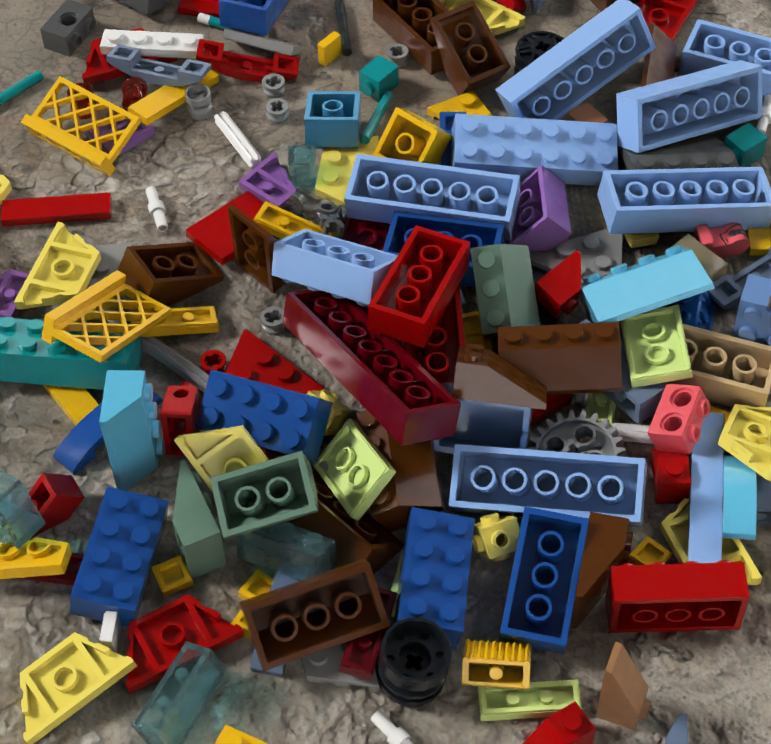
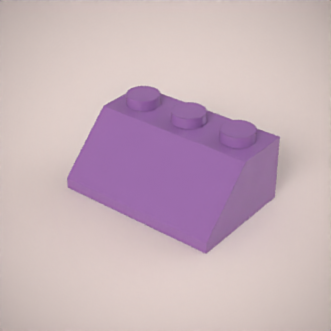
(541, 212)

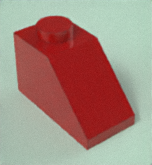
(561, 286)
(672, 476)
(55, 498)
(564, 727)

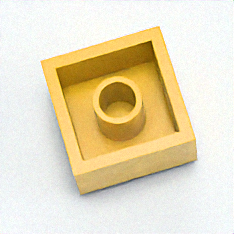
(412, 139)

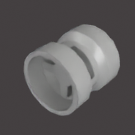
(199, 101)

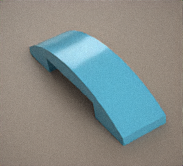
(738, 499)

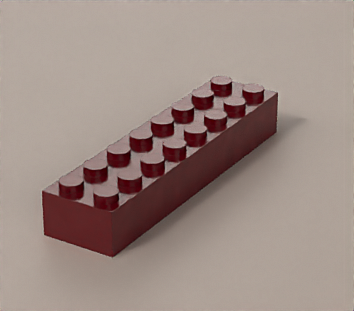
(372, 367)

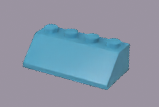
(130, 426)

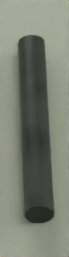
(343, 27)

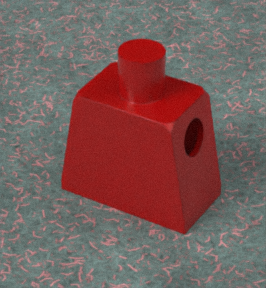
(179, 405)

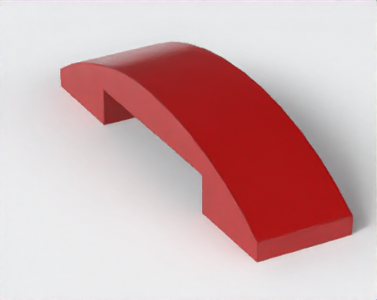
(245, 66)

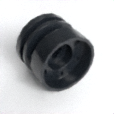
(532, 47)
(419, 646)

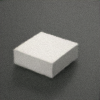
(111, 630)

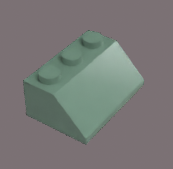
(504, 287)
(264, 494)

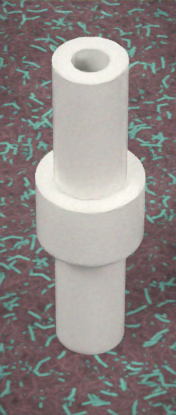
(766, 115)
(156, 209)
(394, 734)

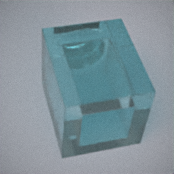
(302, 166)

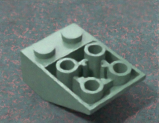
(195, 527)

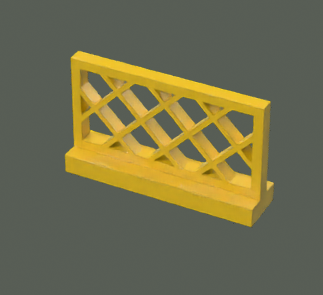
(75, 145)
(90, 306)

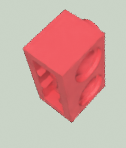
(679, 418)

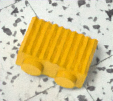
(496, 664)

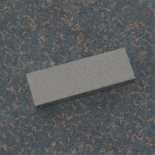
(262, 42)

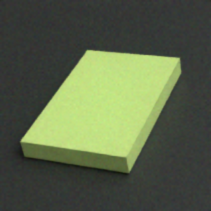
(656, 347)
(355, 469)

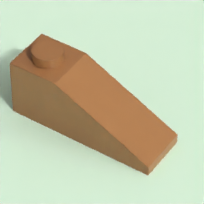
(623, 691)

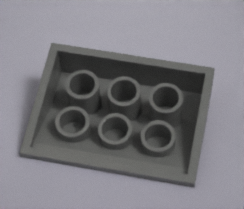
(695, 152)

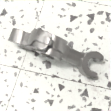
(327, 214)

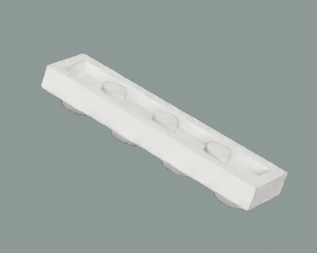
(153, 43)

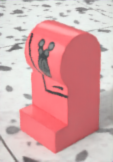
(723, 241)

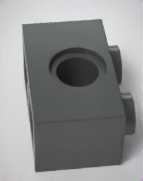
(68, 27)

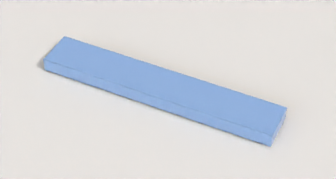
(706, 493)

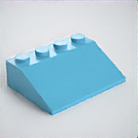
(644, 285)

